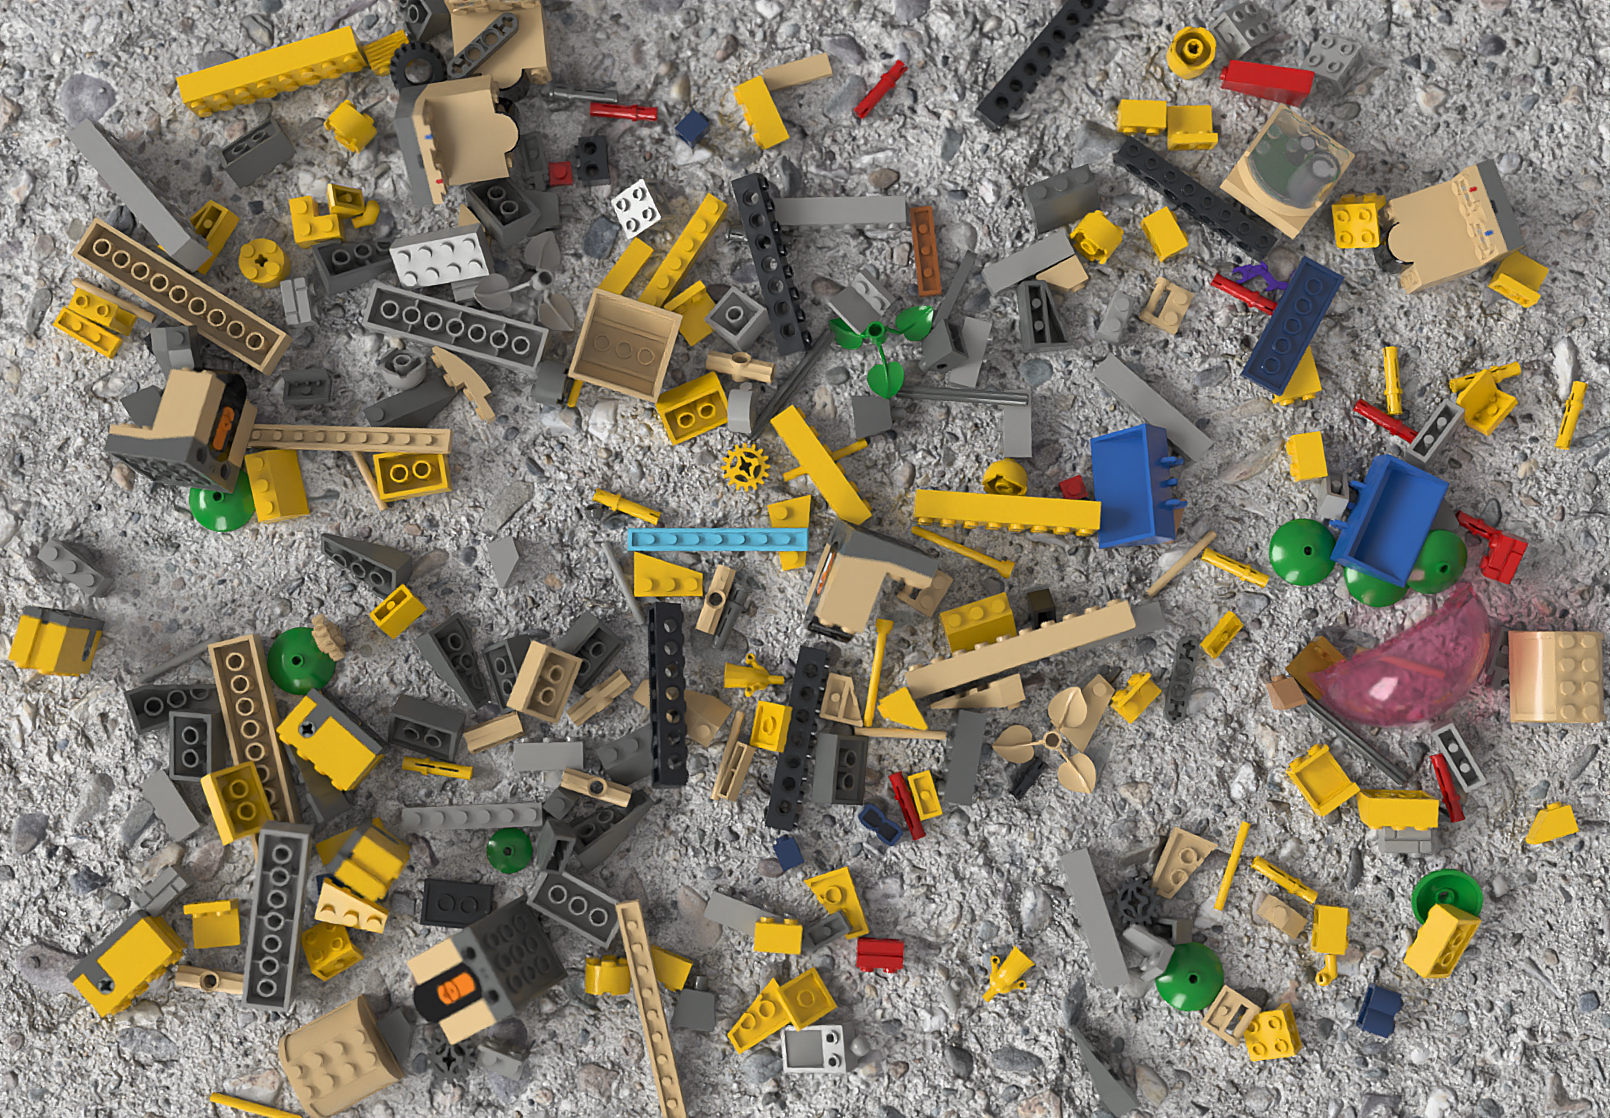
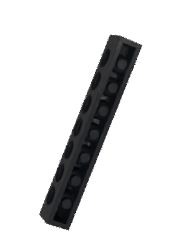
(1044, 42)
(1195, 199)
(762, 256)
(660, 728)
(788, 820)

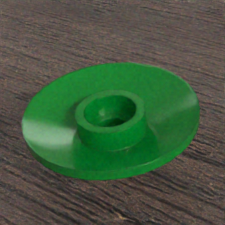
(520, 846)

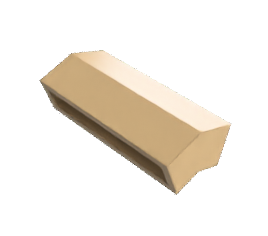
(494, 732)
(739, 768)

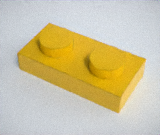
(1221, 634)
(924, 795)

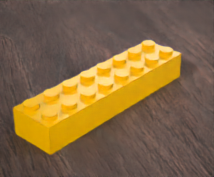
(272, 72)
(1006, 511)

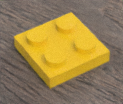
(770, 726)
(805, 998)

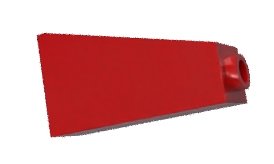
(1267, 82)

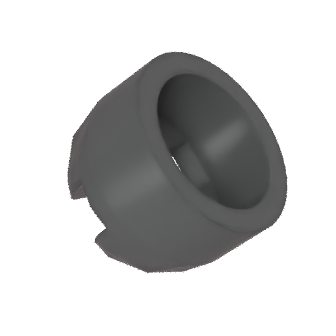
(594, 511)

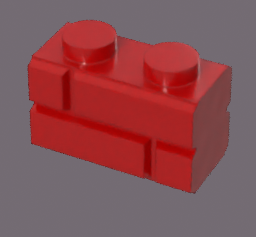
(1503, 557)
(879, 953)

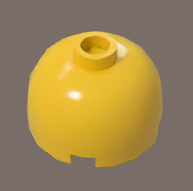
(1005, 478)

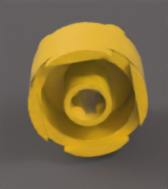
(1188, 40)
(351, 127)
(1096, 237)
(255, 254)
(607, 975)

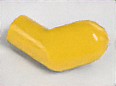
(368, 217)
(1329, 972)

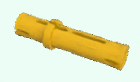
(1497, 372)
(1393, 390)
(1573, 408)
(624, 505)
(1239, 569)
(410, 763)
(1292, 884)

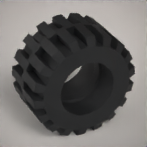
(413, 51)

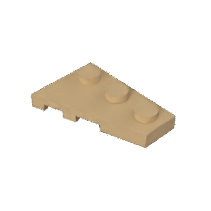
(1097, 696)
(1178, 861)

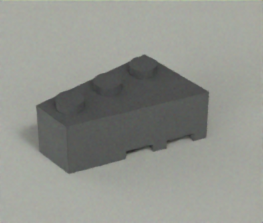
(1039, 320)

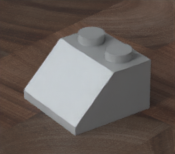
(738, 319)

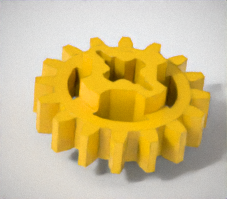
(735, 471)

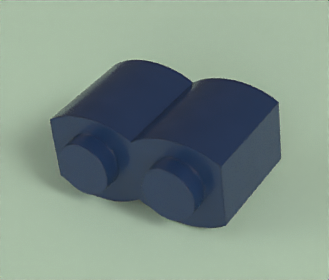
(874, 820)
(1379, 1010)

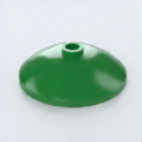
(229, 512)
(1439, 549)
(1288, 554)
(1371, 590)
(315, 666)
(1460, 889)
(1185, 961)

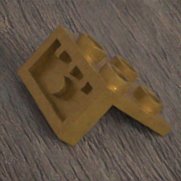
(1313, 658)

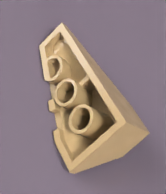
(998, 693)
(703, 714)

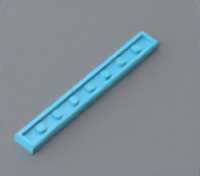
(718, 539)

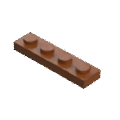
(925, 251)

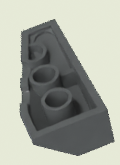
(424, 18)
(351, 263)
(176, 348)
(412, 407)
(375, 564)
(451, 654)
(151, 704)
(605, 830)
(1110, 1088)

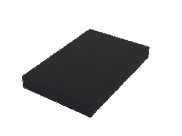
(455, 903)

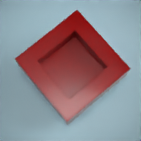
(560, 174)
(1073, 488)

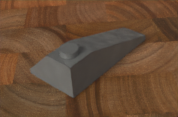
(323, 797)

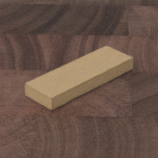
(797, 72)

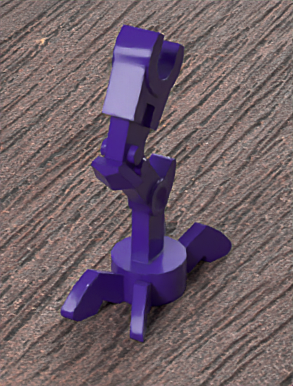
(1251, 271)

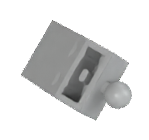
(822, 1047)

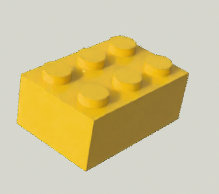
(411, 475)

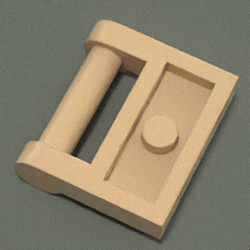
(1173, 308)
(927, 599)
(1223, 1012)

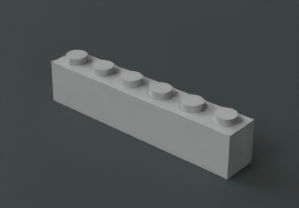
(840, 213)
(1151, 408)
(474, 816)
(1093, 917)

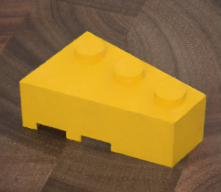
(760, 112)
(215, 225)

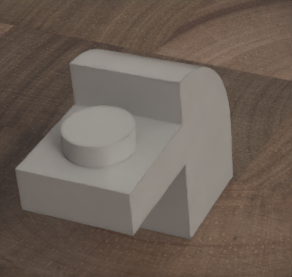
(741, 407)

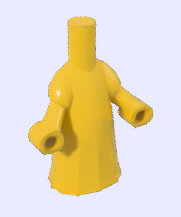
(749, 678)
(1003, 979)

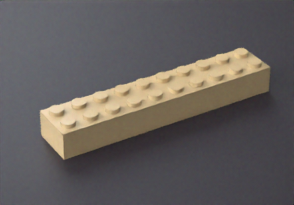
(182, 296)
(1020, 650)
(253, 720)

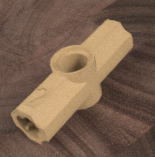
(741, 366)
(721, 585)
(599, 697)
(610, 791)
(199, 978)

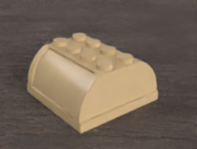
(625, 345)
(1556, 677)
(338, 1059)

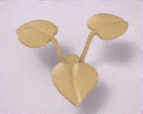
(1068, 708)

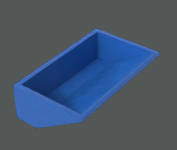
(1134, 487)
(1388, 520)

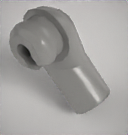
(950, 992)

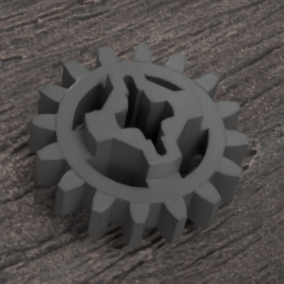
(450, 1067)

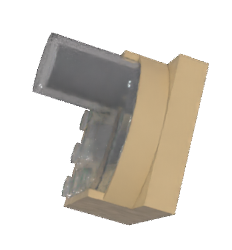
(1287, 171)

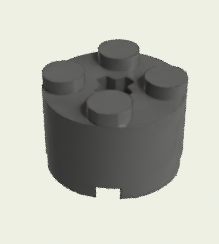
(552, 383)

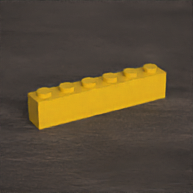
(685, 252)
(820, 467)

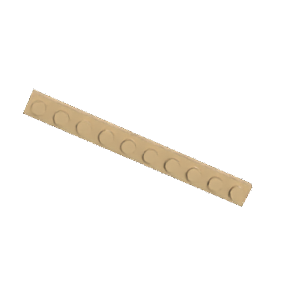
(351, 438)
(651, 1009)

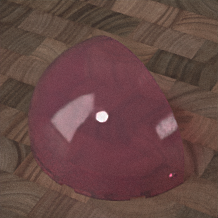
(1415, 671)

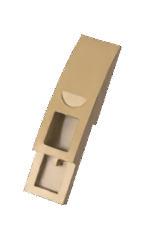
(462, 375)

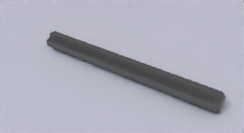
(792, 382)
(963, 395)
(1354, 740)

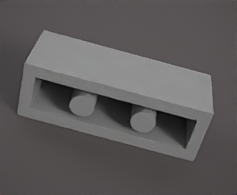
(976, 336)
(1015, 430)
(1434, 435)
(75, 568)
(549, 754)
(1458, 754)
(173, 806)

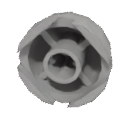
(403, 367)

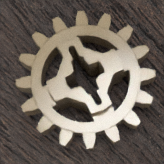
(328, 637)

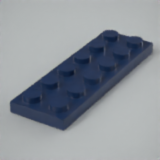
(1292, 326)

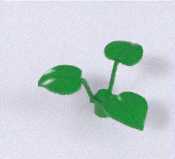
(886, 378)

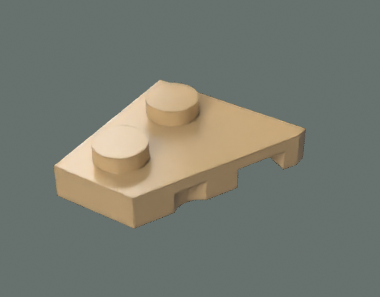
(840, 701)

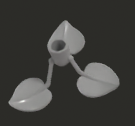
(545, 254)

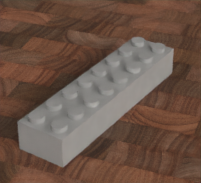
(141, 194)
(456, 328)
(277, 916)

